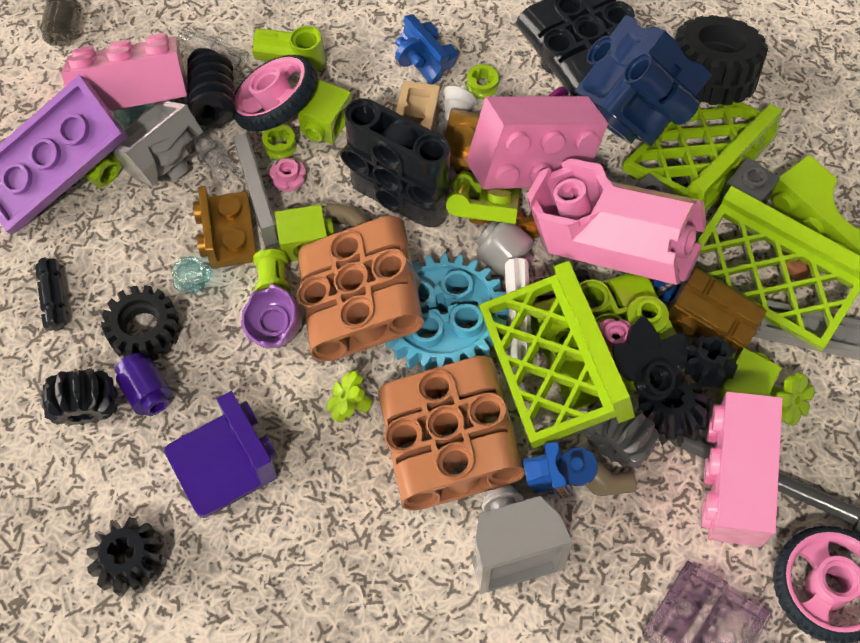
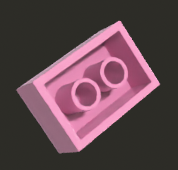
(130, 72)
(529, 134)
(743, 469)

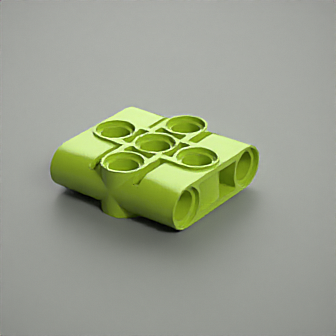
(613, 300)

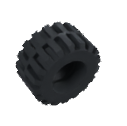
(729, 52)

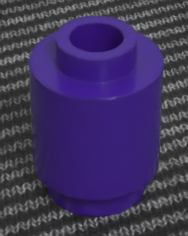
(142, 384)

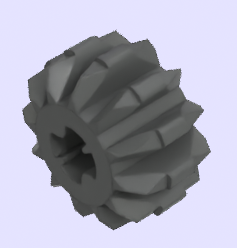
(624, 442)

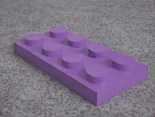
(54, 151)

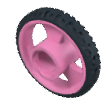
(269, 89)
(813, 614)

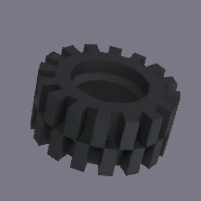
(137, 303)

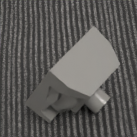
(158, 142)
(519, 543)

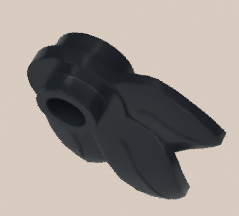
(649, 354)

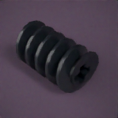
(210, 87)

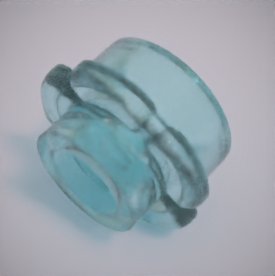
(185, 267)

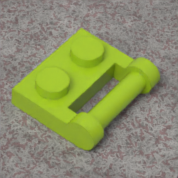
(493, 204)

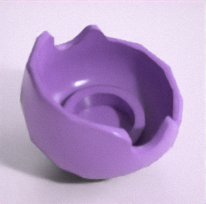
(274, 311)

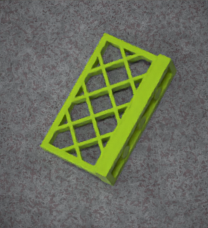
(708, 179)
(802, 245)
(591, 350)

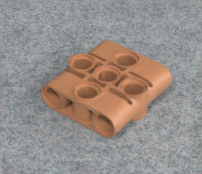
(359, 289)
(485, 449)

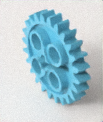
(451, 341)

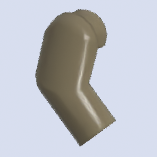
(346, 214)
(612, 483)

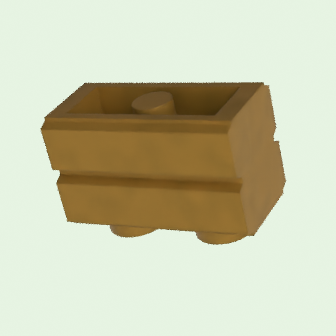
(714, 310)

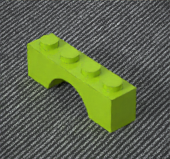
(808, 198)

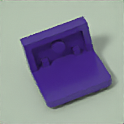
(222, 458)

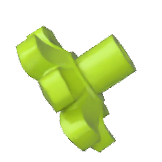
(348, 397)
(794, 397)

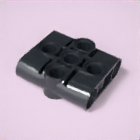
(566, 31)
(398, 162)

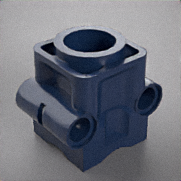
(642, 81)

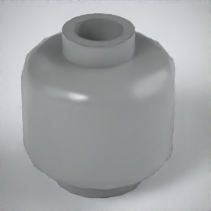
(503, 242)

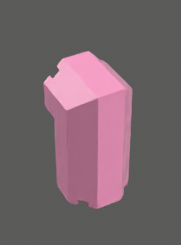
(616, 223)

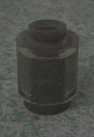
(60, 22)

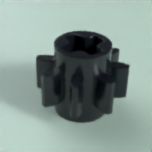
(710, 361)

